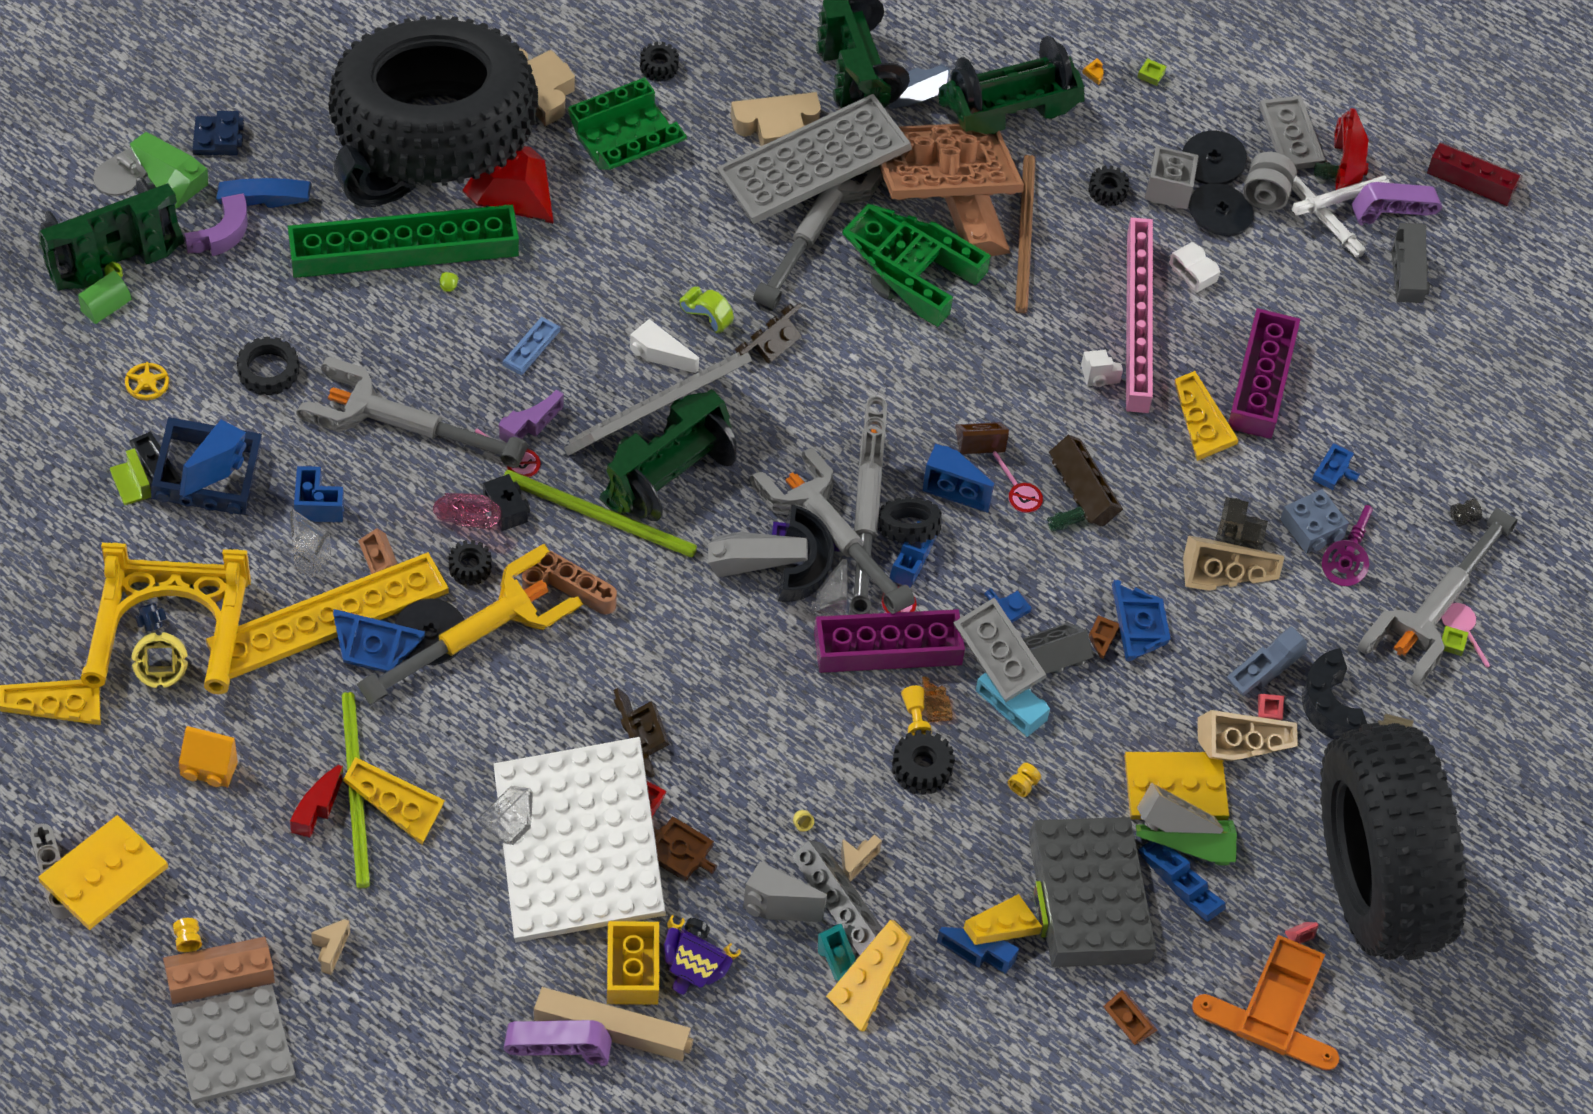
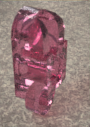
(467, 510)

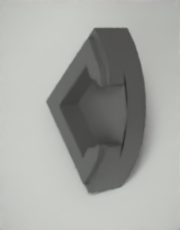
(880, 286)

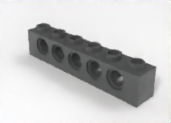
(842, 898)

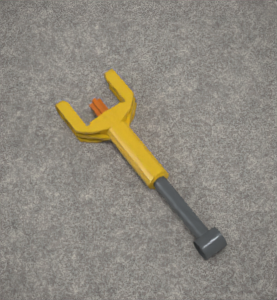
(512, 605)

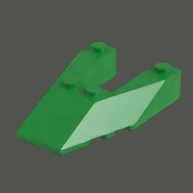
(905, 247)

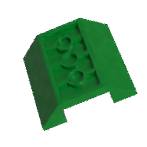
(623, 125)

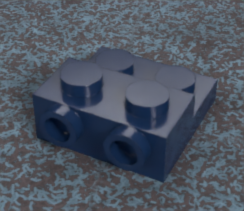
(218, 134)

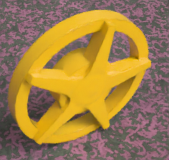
(147, 381)

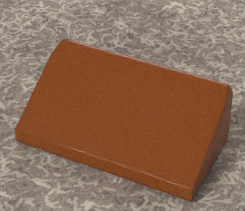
(1130, 1017)

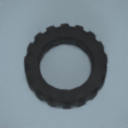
(268, 384)
(910, 531)

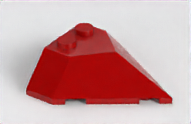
(1352, 138)
(518, 184)

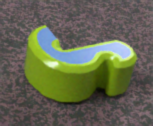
(710, 304)

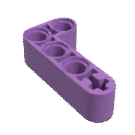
(1394, 198)
(559, 1038)

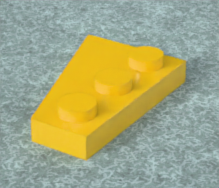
(1003, 922)

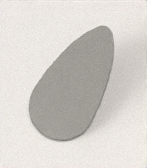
(119, 174)

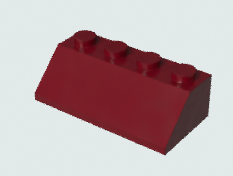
(1473, 173)

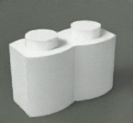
(1194, 266)

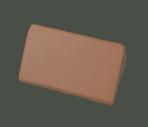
(377, 551)

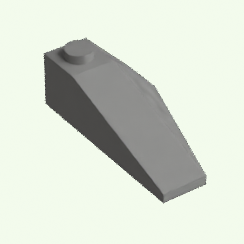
(753, 551)

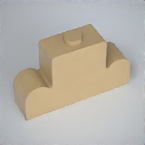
(553, 82)
(774, 115)

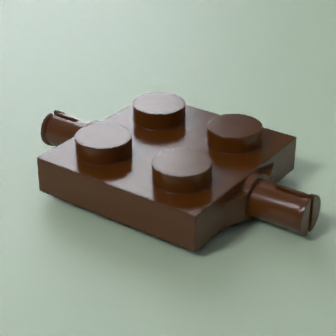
(682, 849)

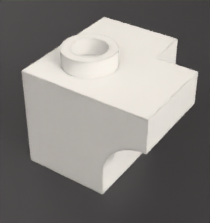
(1100, 369)

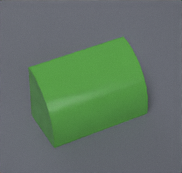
(104, 297)

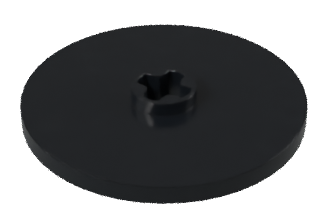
(1230, 157)
(1206, 210)
(426, 615)

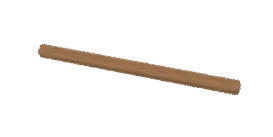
(1025, 234)

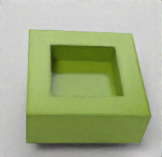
(1151, 72)
(1454, 640)

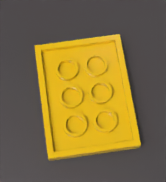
(1184, 774)
(103, 872)

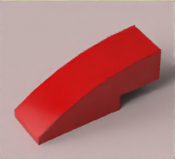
(317, 802)

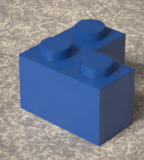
(317, 501)

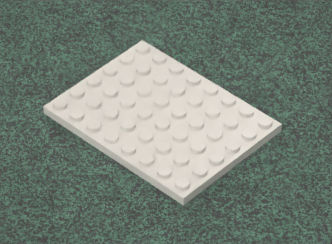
(587, 842)

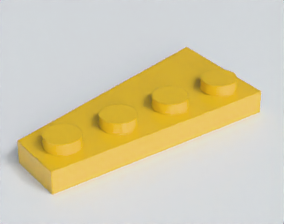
(1203, 418)
(56, 700)
(400, 801)
(866, 979)

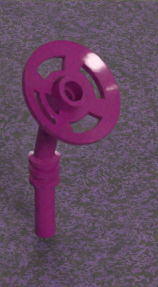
(1347, 555)

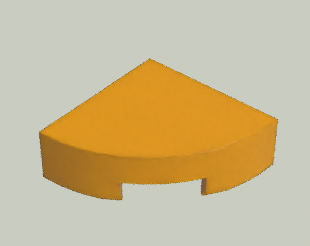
(1094, 71)

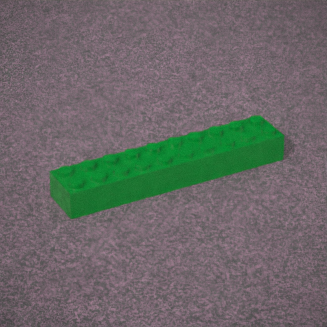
(403, 241)

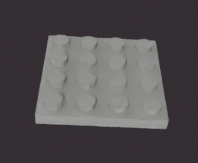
(232, 1043)

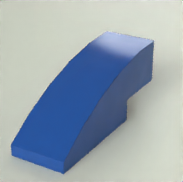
(910, 562)
(998, 954)

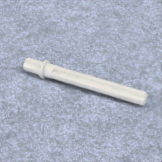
(1312, 204)
(1334, 225)

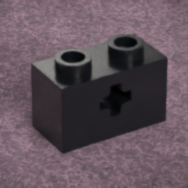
(508, 497)

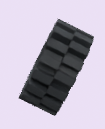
(659, 70)
(1108, 176)
(470, 551)

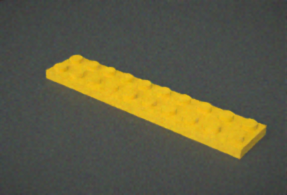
(313, 621)

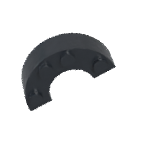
(361, 186)
(807, 578)
(1319, 702)

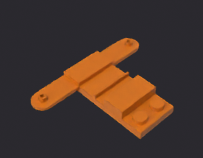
(1276, 1006)

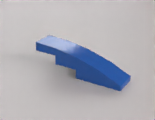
(271, 191)
(1182, 880)

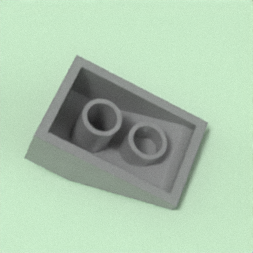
(1171, 177)
(1173, 814)
(782, 897)

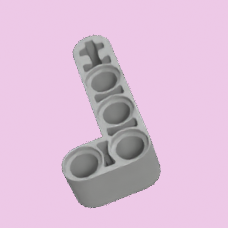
(43, 853)

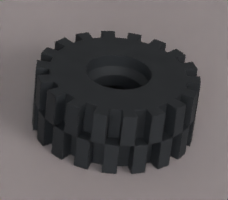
(923, 777)

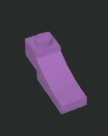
(532, 419)

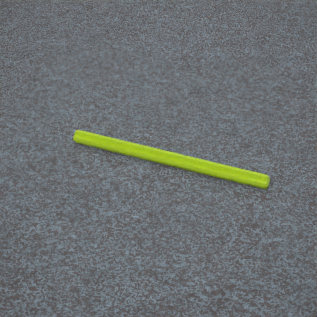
(603, 515)
(356, 799)

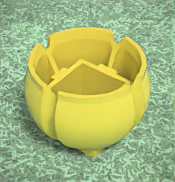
(159, 675)

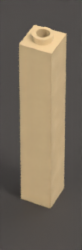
(622, 1025)

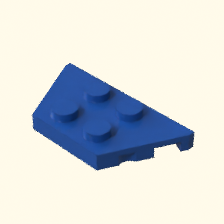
(1140, 621)
(374, 642)

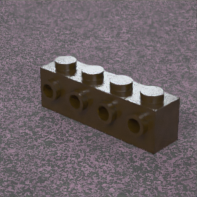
(1085, 481)

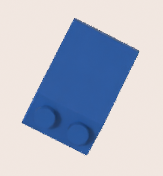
(214, 458)
(957, 479)

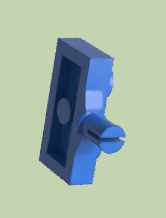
(1335, 467)
(1013, 605)

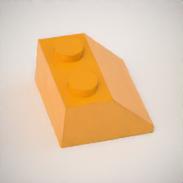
(207, 757)

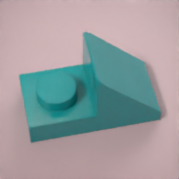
(837, 950)

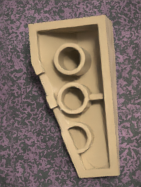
(1219, 563)
(1243, 736)

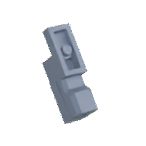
(1268, 662)

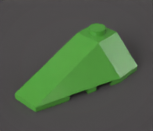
(171, 166)
(1208, 846)

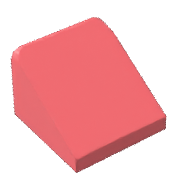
(1270, 706)
(1302, 932)

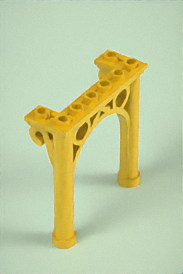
(173, 580)

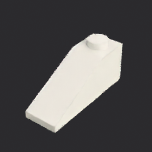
(661, 348)

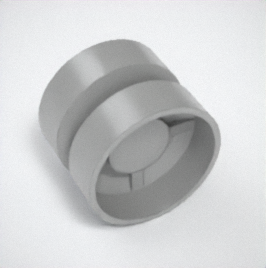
(1269, 181)

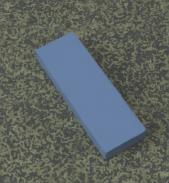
(531, 346)

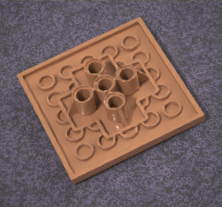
(951, 163)

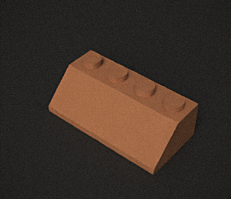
(978, 223)
(219, 970)

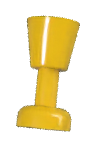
(914, 701)

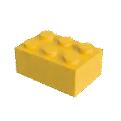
(633, 962)

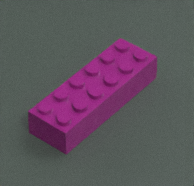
(1264, 373)
(888, 641)

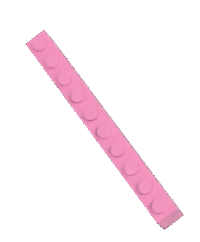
(1139, 316)

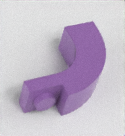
(226, 233)

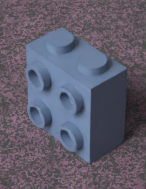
(1314, 521)

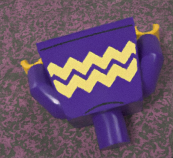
(694, 958)

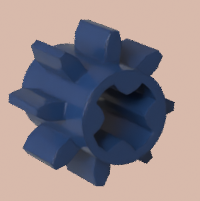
(150, 617)

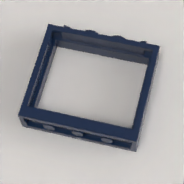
(208, 499)

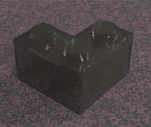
(1238, 528)

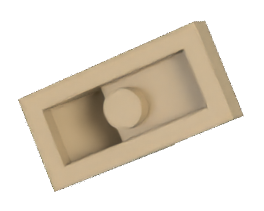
(857, 859)
(332, 940)

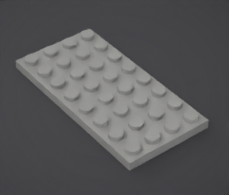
(814, 158)
(656, 402)

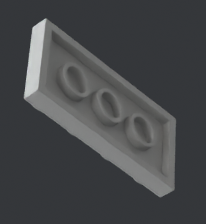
(1292, 130)
(1000, 650)

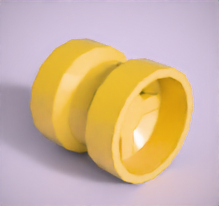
(1025, 778)
(187, 935)

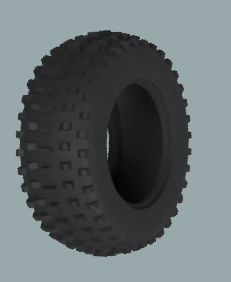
(434, 140)
(1393, 841)

